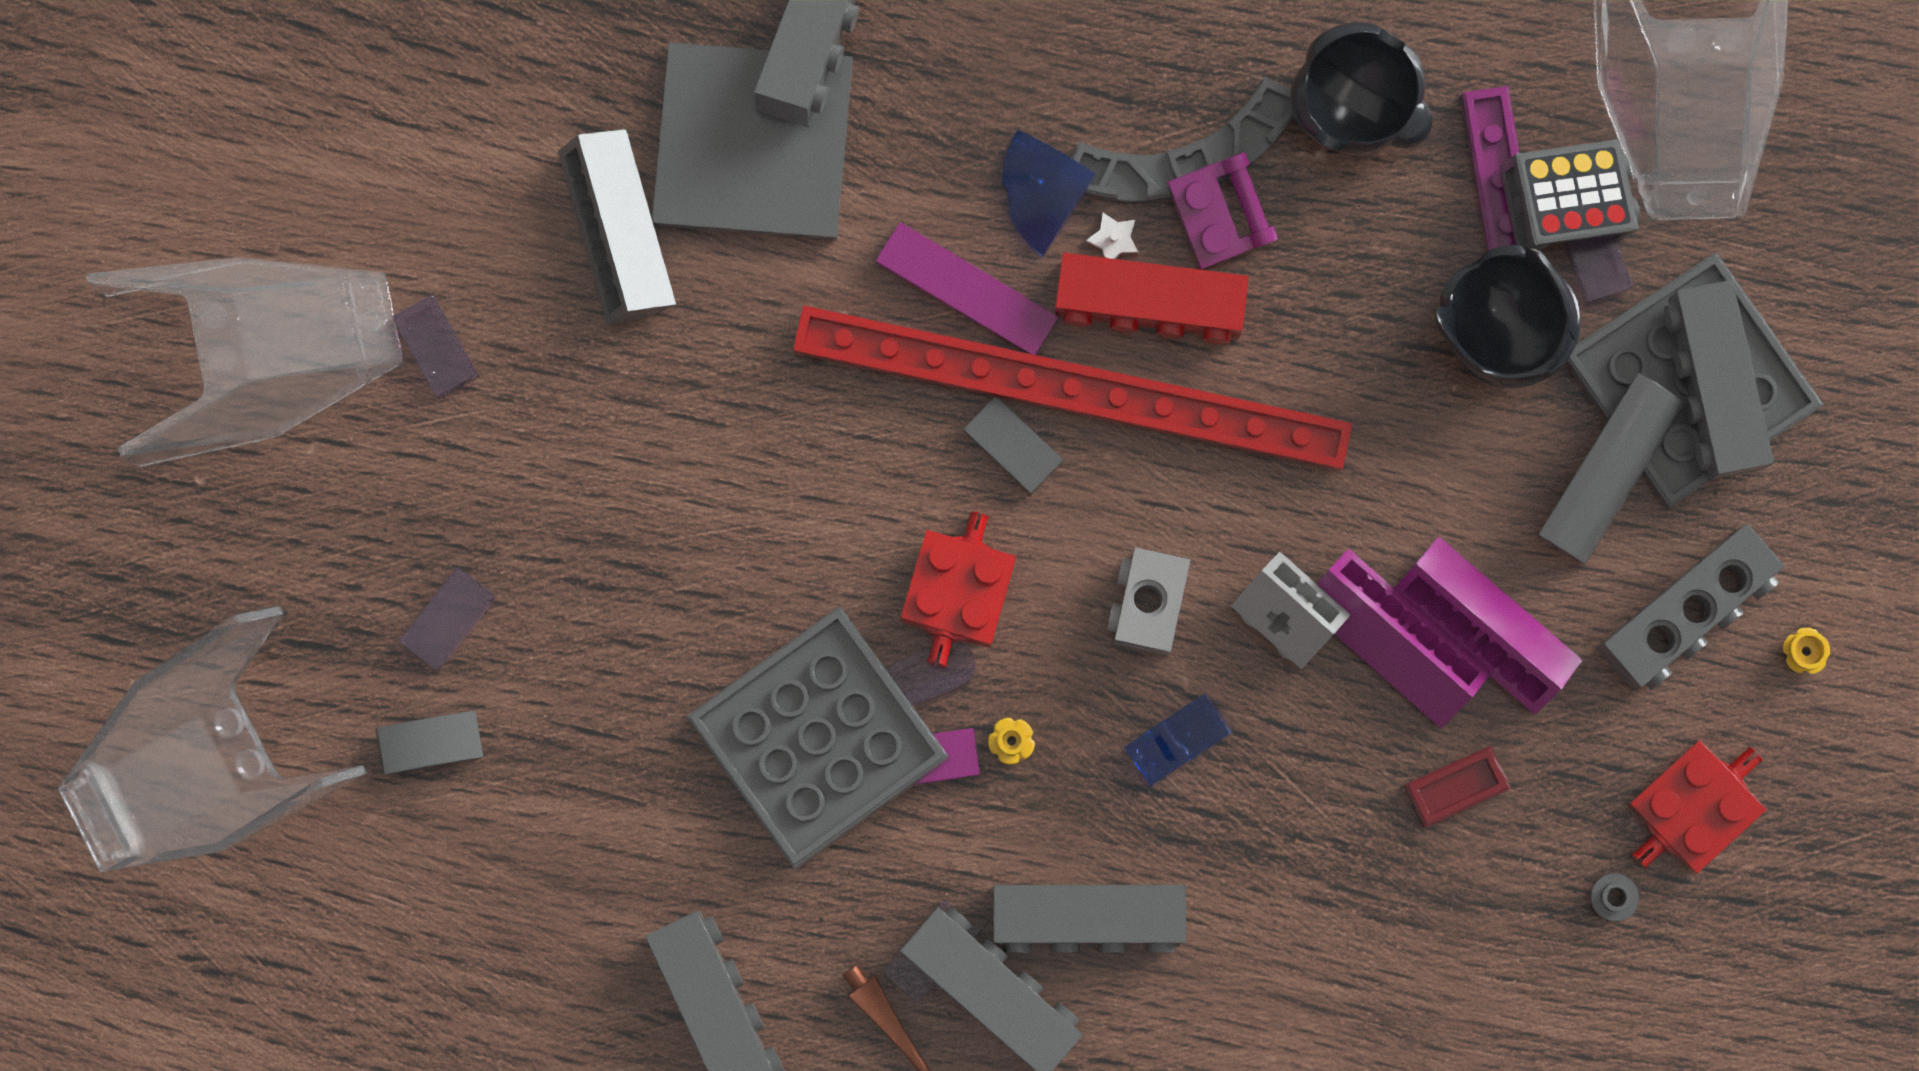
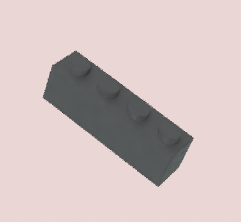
(803, 57)
(1719, 380)
(1089, 915)
(990, 991)
(709, 996)

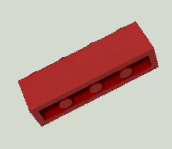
(1151, 297)

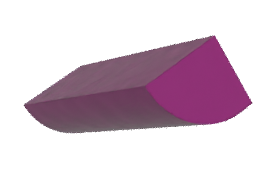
(1488, 625)
(1401, 641)

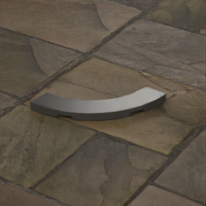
(1144, 177)

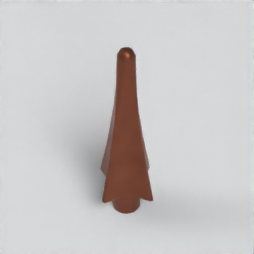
(872, 1001)

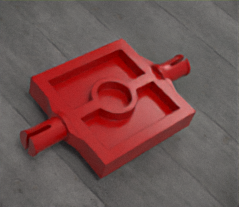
(958, 589)
(1697, 807)

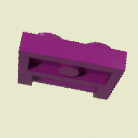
(1207, 215)

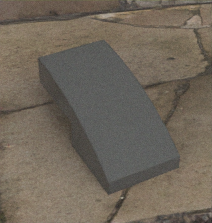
(429, 742)

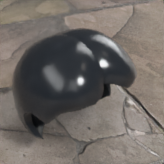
(1361, 91)

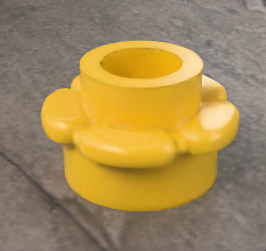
(1818, 648)
(1011, 753)

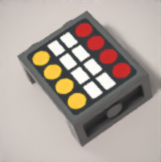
(1570, 194)

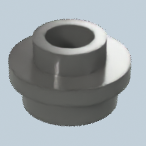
(1599, 899)

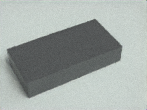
(1013, 445)

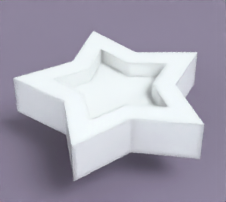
(1114, 238)

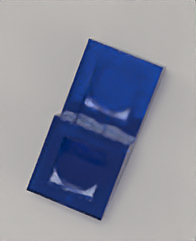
(1178, 739)

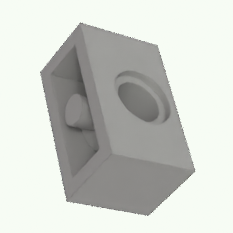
(1167, 578)

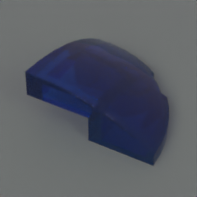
(1041, 189)

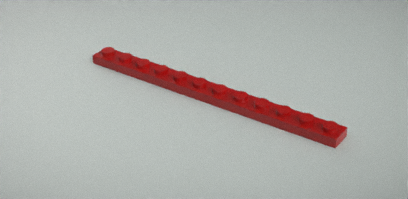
(1072, 388)

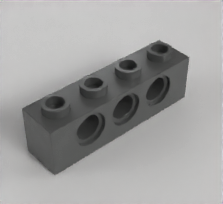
(1628, 646)

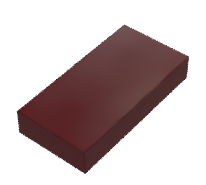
(1457, 786)

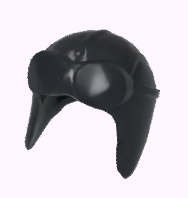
(1509, 317)

